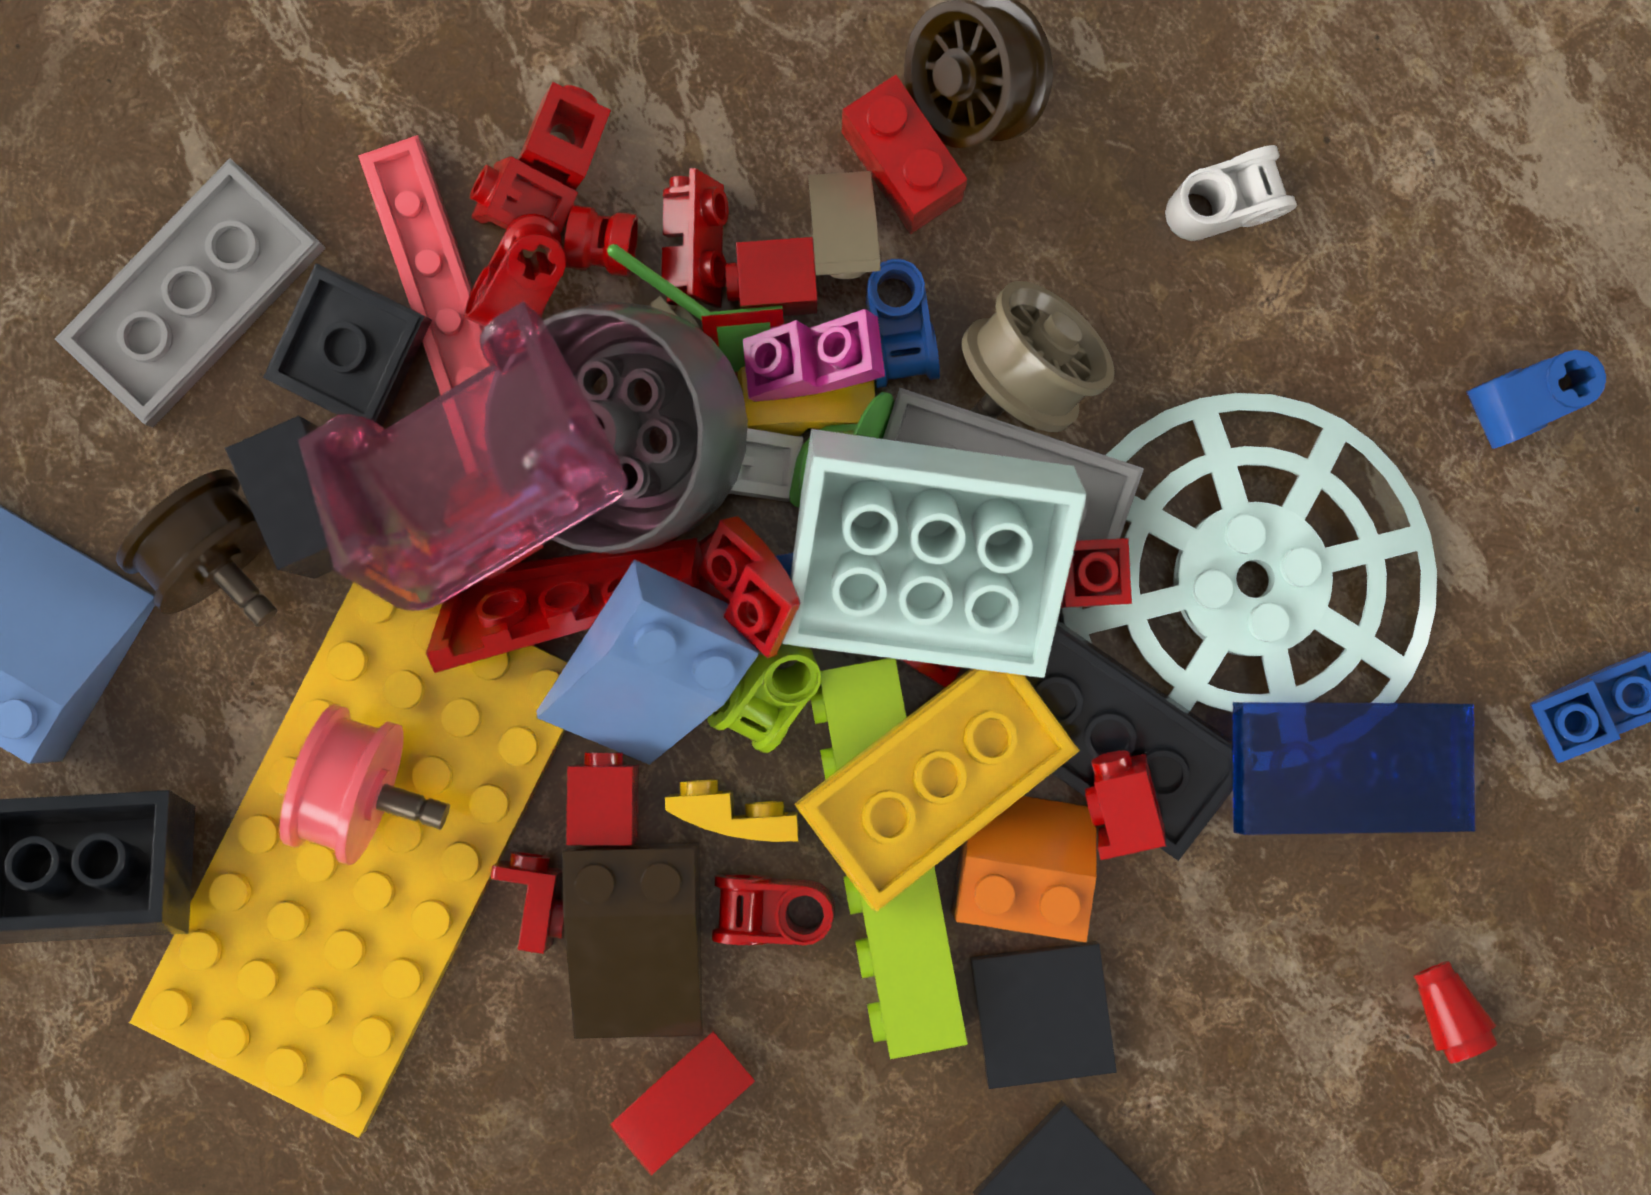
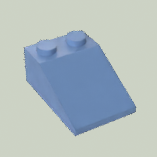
(649, 667)

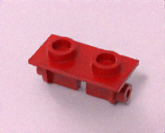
(696, 211)

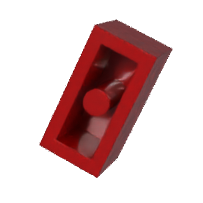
(903, 154)

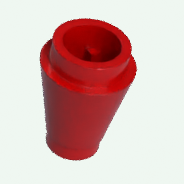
(1454, 1014)

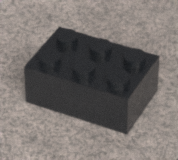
(95, 866)

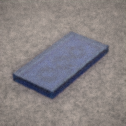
(1352, 768)

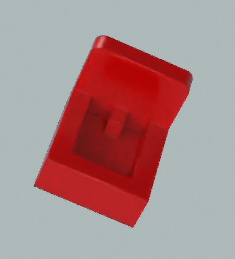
(543, 907)

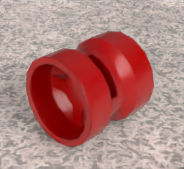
(591, 234)

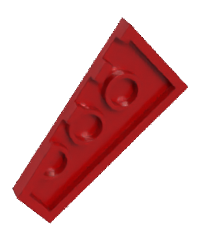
(544, 601)

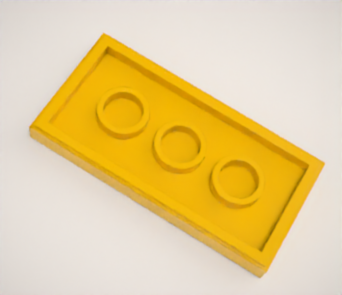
(935, 781)

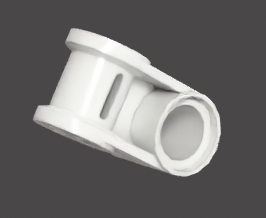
(1240, 192)

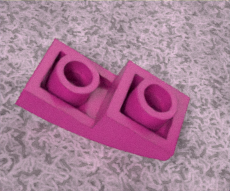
(813, 360)

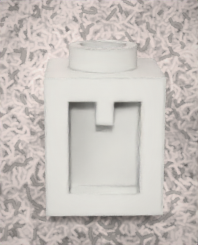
(768, 465)

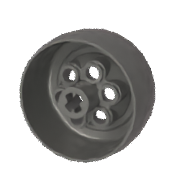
(692, 401)

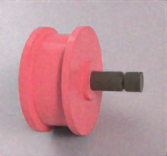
(347, 784)

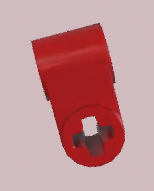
(514, 278)
(766, 910)

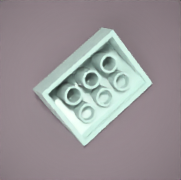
(932, 553)

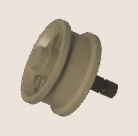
(1036, 358)

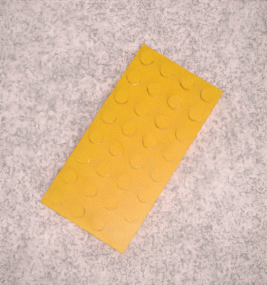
(323, 967)

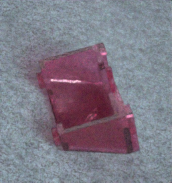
(466, 475)

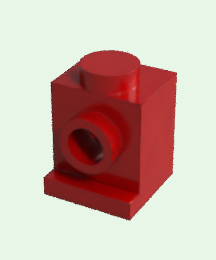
(580, 119)
(1125, 804)

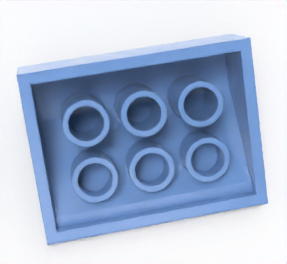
(60, 637)

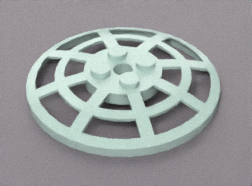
(1282, 544)

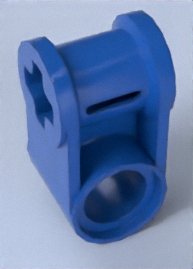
(905, 327)
(1531, 396)

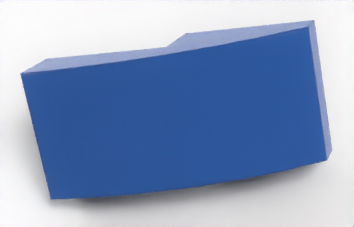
(1596, 707)

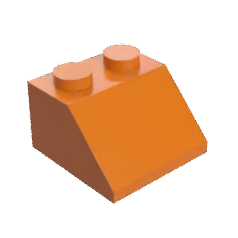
(1030, 871)

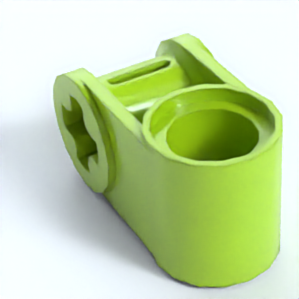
(770, 697)

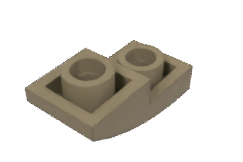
(844, 224)

